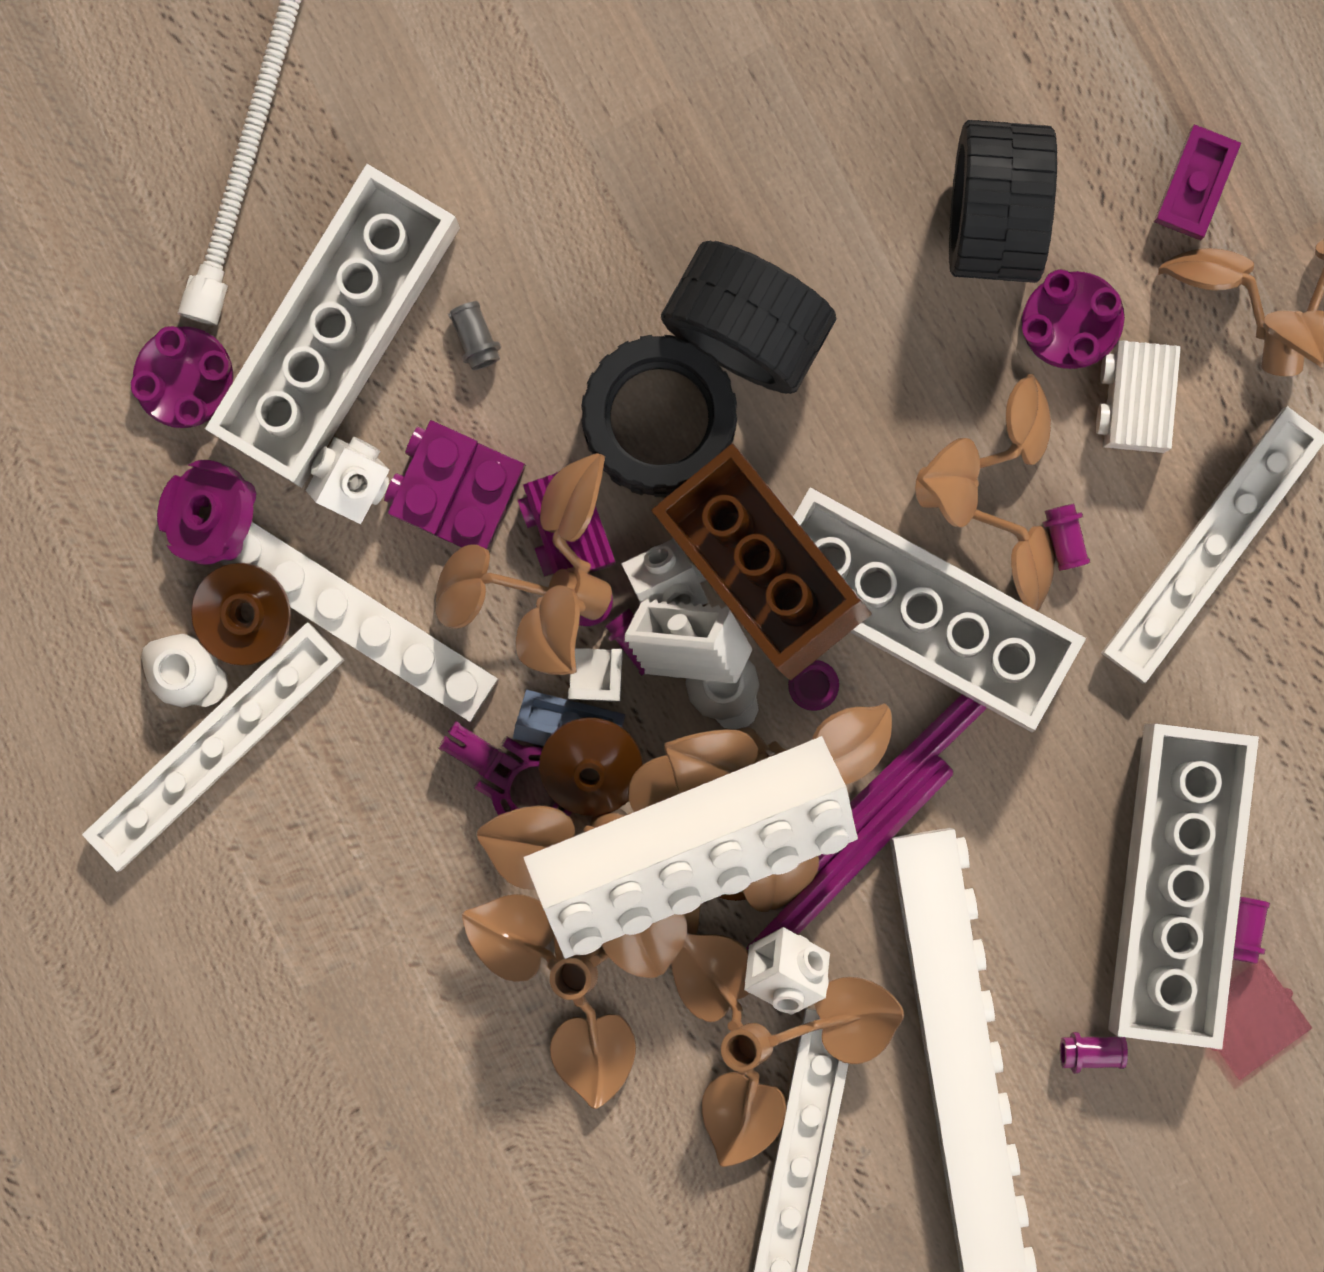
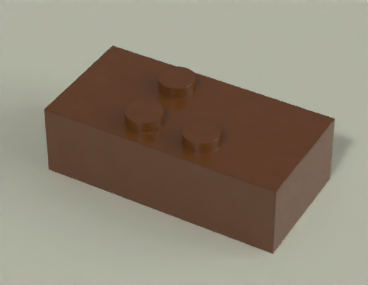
(761, 562)

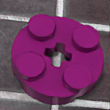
(229, 519)

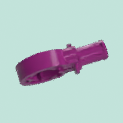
(485, 757)

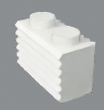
(1139, 396)
(688, 641)

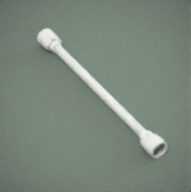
(205, 291)

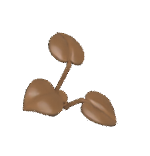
(1286, 334)
(953, 485)
(550, 631)
(854, 739)
(538, 827)
(586, 1053)
(736, 1110)

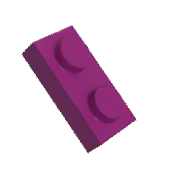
(1197, 182)

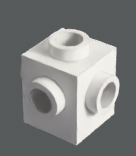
(348, 478)
(665, 575)
(787, 971)

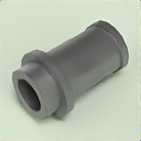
(474, 336)

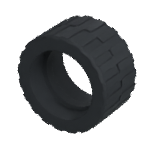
(1003, 201)
(749, 316)
(648, 354)

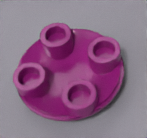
(1073, 319)
(182, 376)

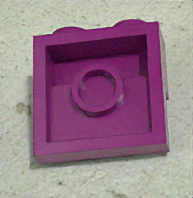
(453, 486)

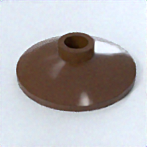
(219, 618)
(592, 745)

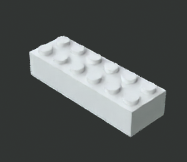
(334, 325)
(943, 616)
(693, 848)
(1183, 885)

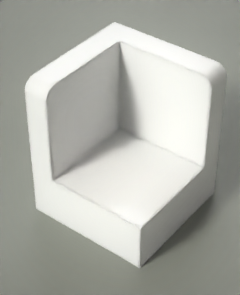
(597, 675)

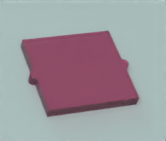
(1259, 1020)

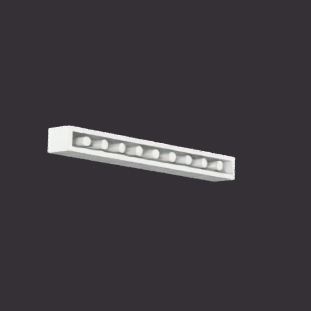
(959, 1052)

